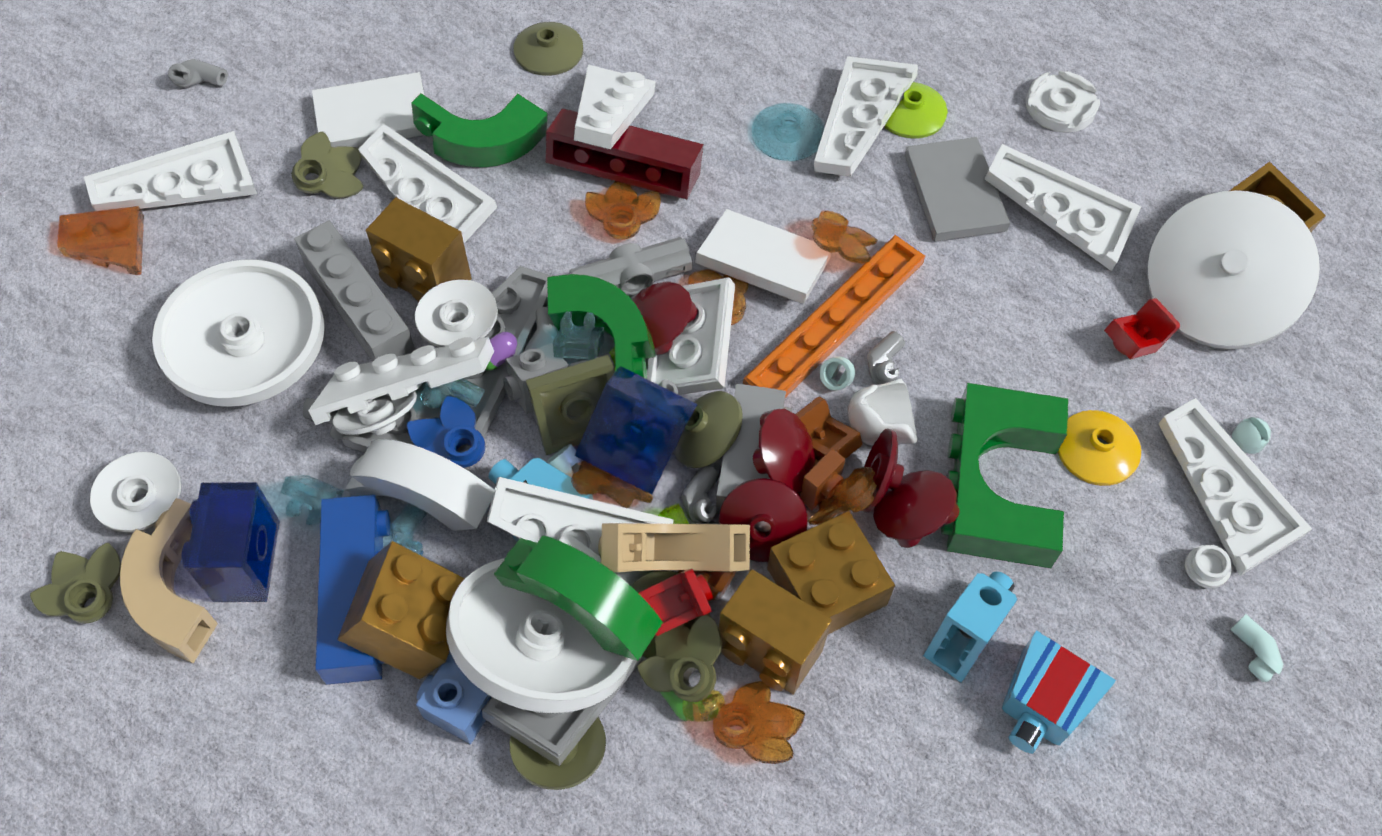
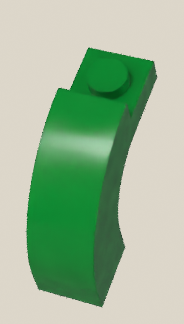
(483, 141)
(611, 310)
(585, 590)

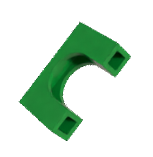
(986, 522)

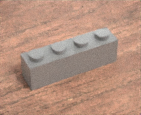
(353, 293)

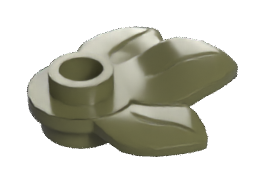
(332, 165)
(78, 580)
(680, 654)

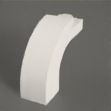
(422, 480)

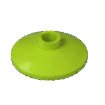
(918, 113)

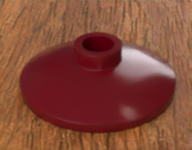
(883, 461)
(767, 502)

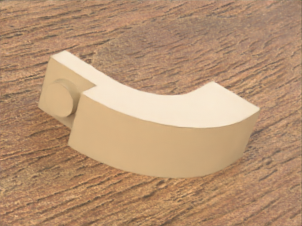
(674, 547)
(149, 588)

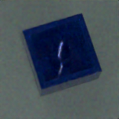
(635, 429)
(232, 542)

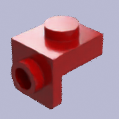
(1143, 331)
(679, 599)

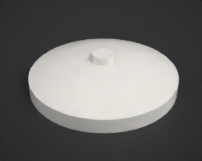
(1234, 269)
(238, 333)
(527, 648)

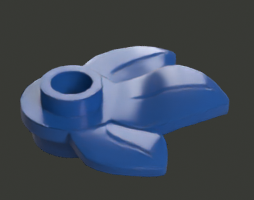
(450, 432)

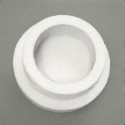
(1208, 566)

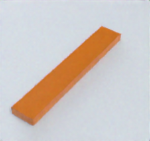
(837, 317)

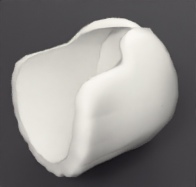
(881, 408)

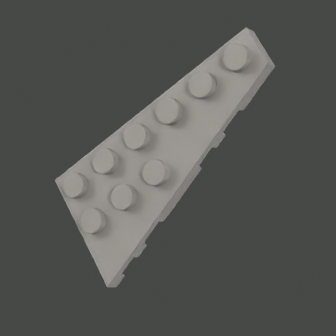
(517, 306)

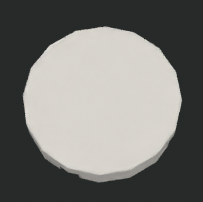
(1062, 102)

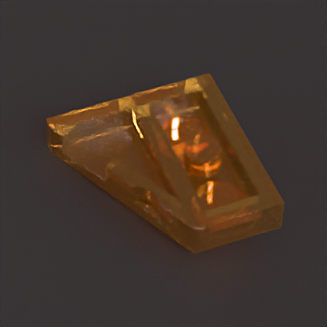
(104, 237)

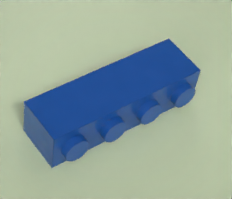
(349, 538)

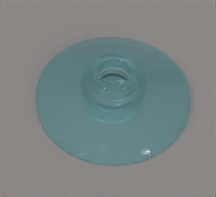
(787, 131)

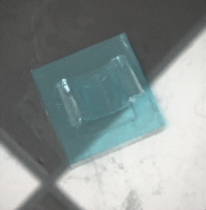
(578, 341)
(308, 492)

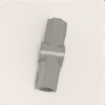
(637, 267)

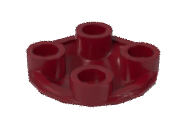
(666, 312)
(784, 448)
(916, 507)

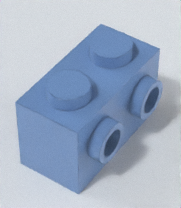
(452, 701)

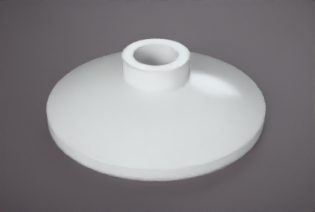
(453, 302)
(377, 418)
(124, 481)

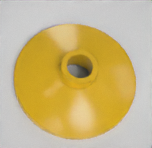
(1096, 461)

